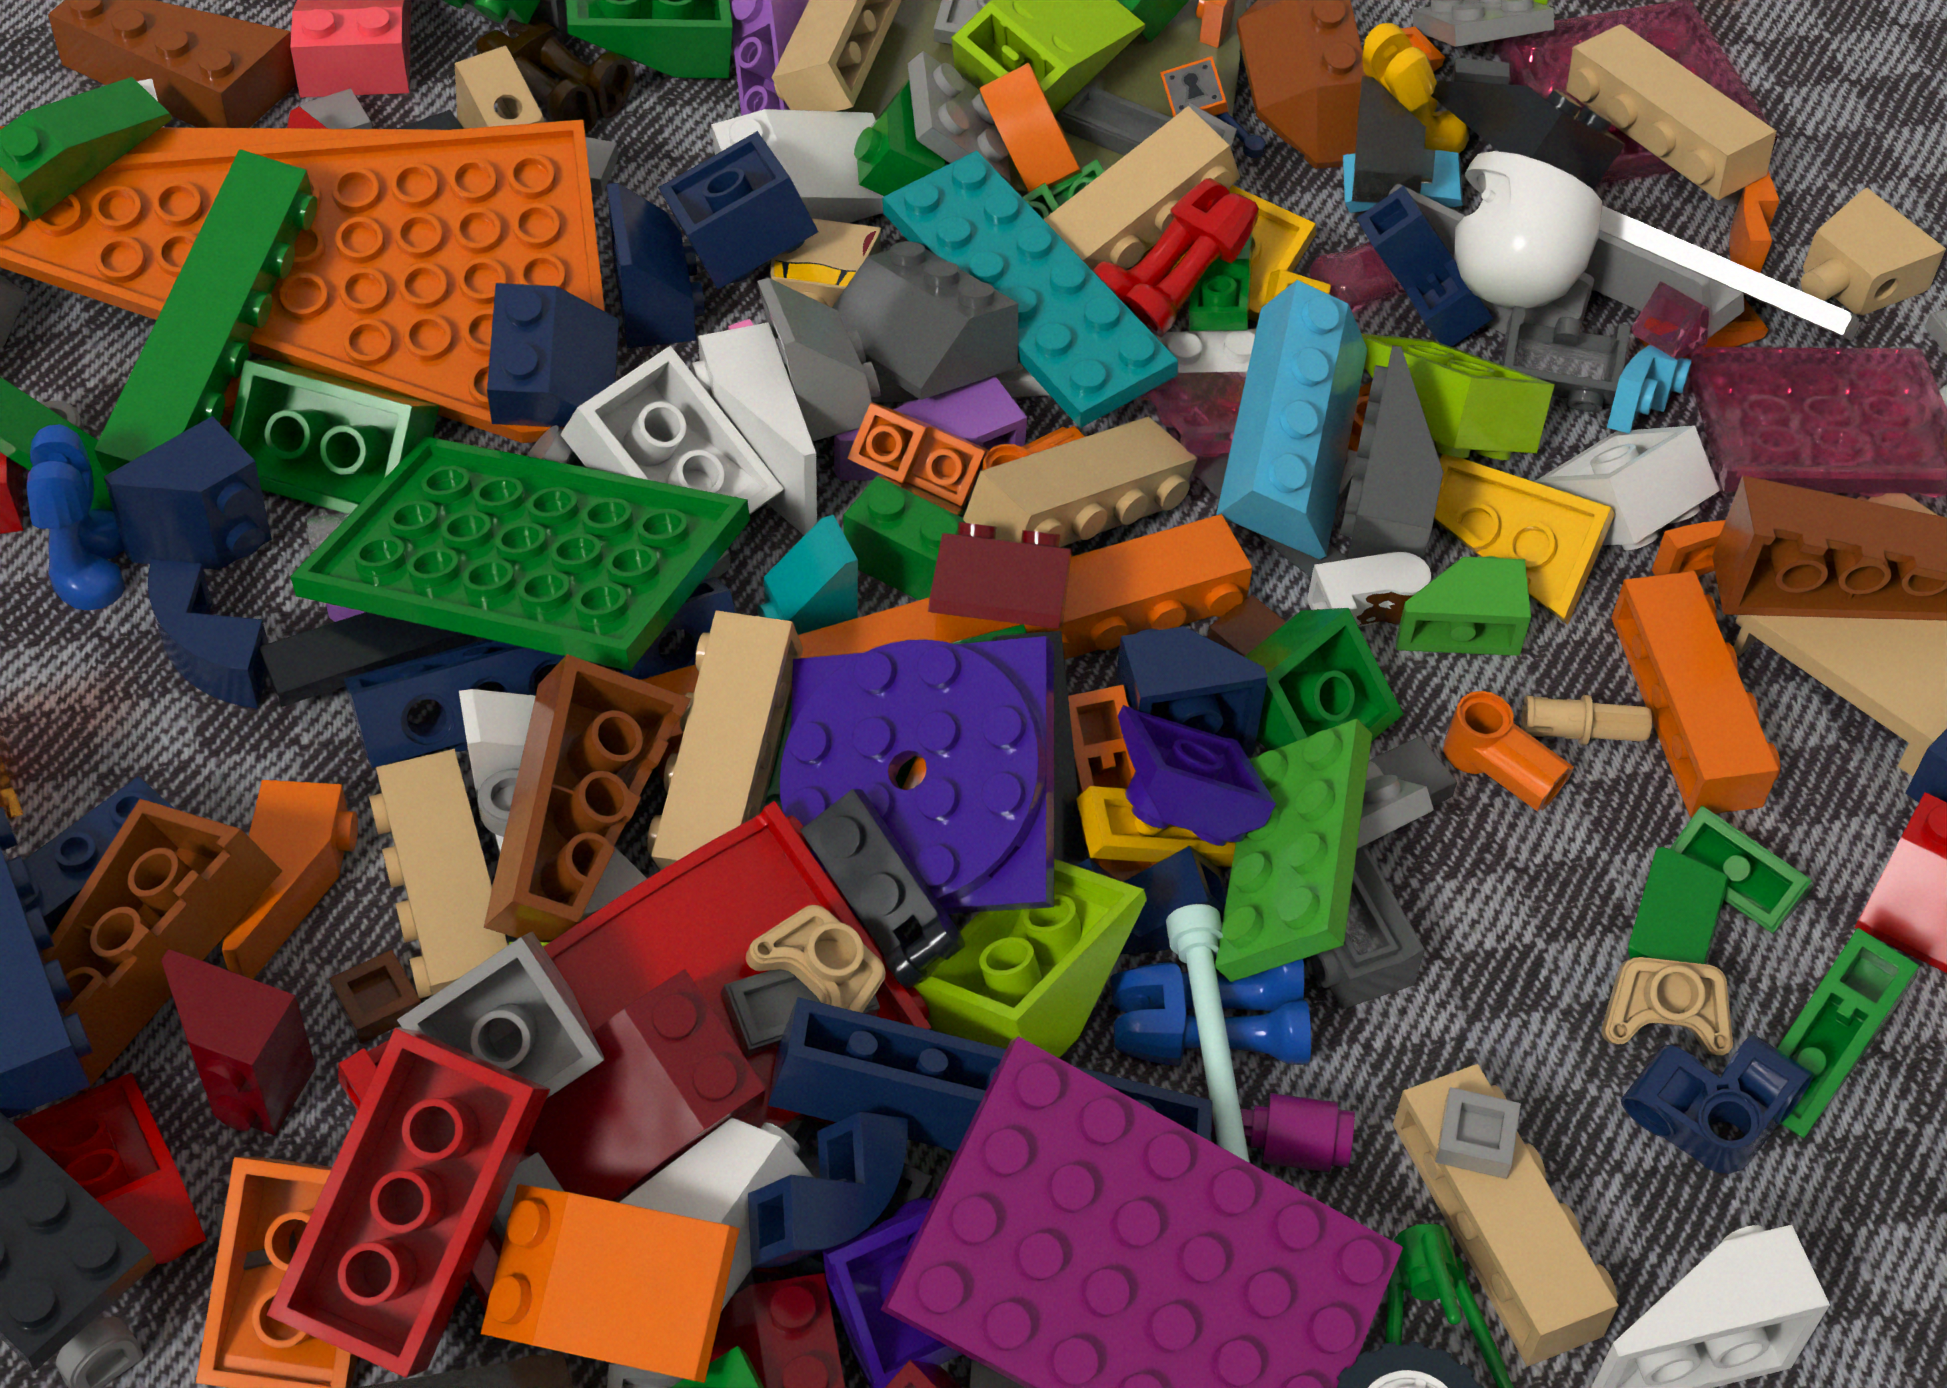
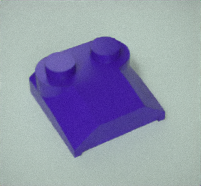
(1192, 780)
(859, 1282)

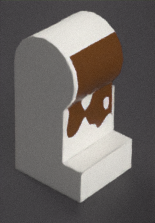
(1369, 585)

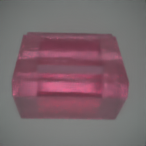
(1672, 322)

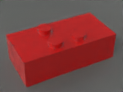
(408, 1202)

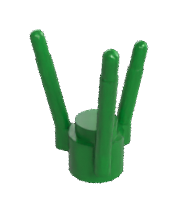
(1434, 1273)

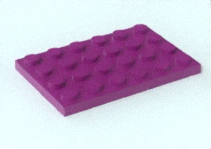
(1129, 1250)

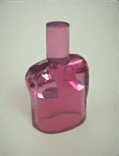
(1354, 275)

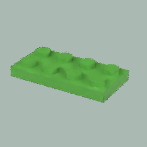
(1297, 871)

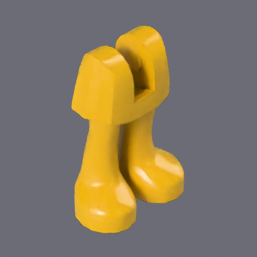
(1410, 79)

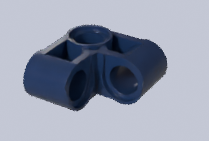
(1683, 1098)

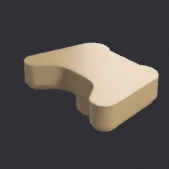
(822, 956)
(1670, 995)

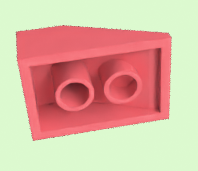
(351, 46)

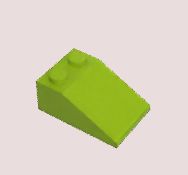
(1469, 398)
(1034, 967)

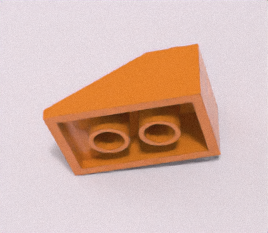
(611, 1282)
(239, 1341)

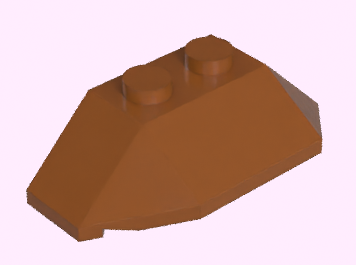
(1305, 74)

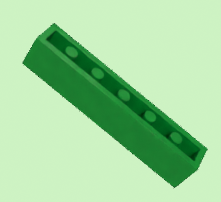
(212, 308)

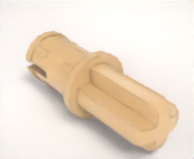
(1584, 719)

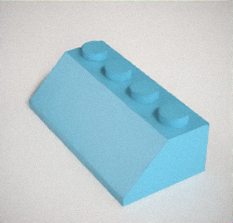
(1295, 420)

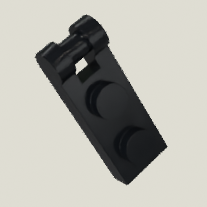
(882, 886)

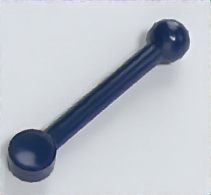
(1252, 144)

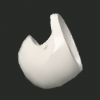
(1528, 233)

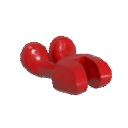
(1204, 223)

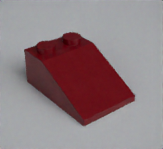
(658, 1093)

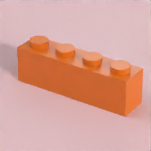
(1695, 693)

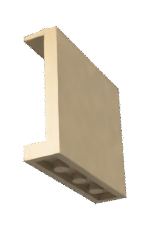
(1879, 665)

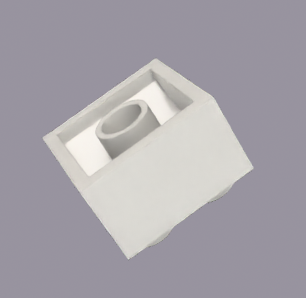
(1643, 477)

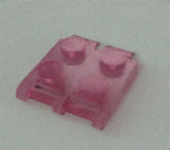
(1200, 409)

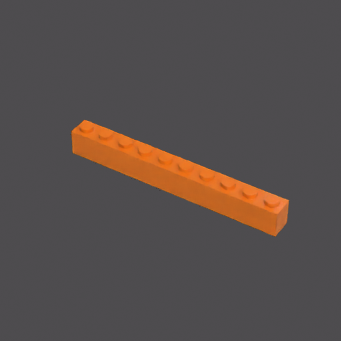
(1110, 594)

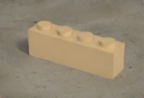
(832, 53)
(1671, 111)
(1131, 201)
(1084, 484)
(728, 733)
(439, 865)
(1511, 1231)

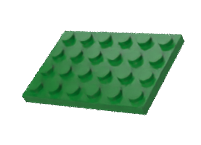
(524, 551)

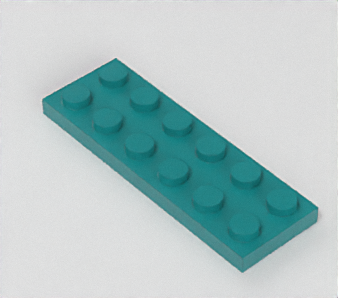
(1070, 323)

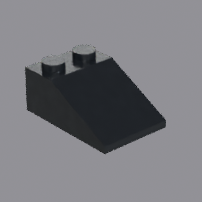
(1535, 125)

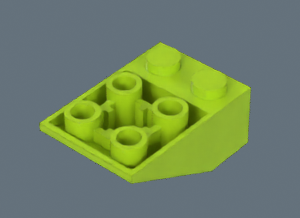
(1059, 39)

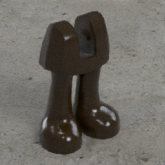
(584, 87)

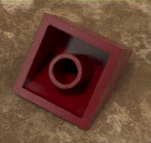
(1001, 577)
(243, 1042)
(785, 1333)

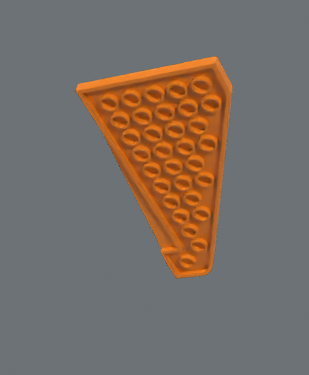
(389, 274)

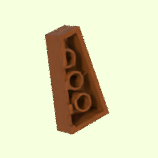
(200, 62)
(1829, 556)
(575, 790)
(156, 889)

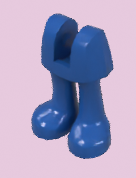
(79, 537)
(1160, 1029)

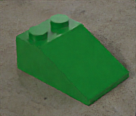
(665, 35)

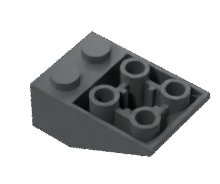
(1394, 469)

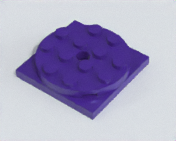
(987, 737)

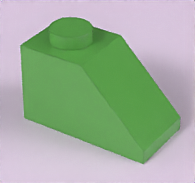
(1469, 609)

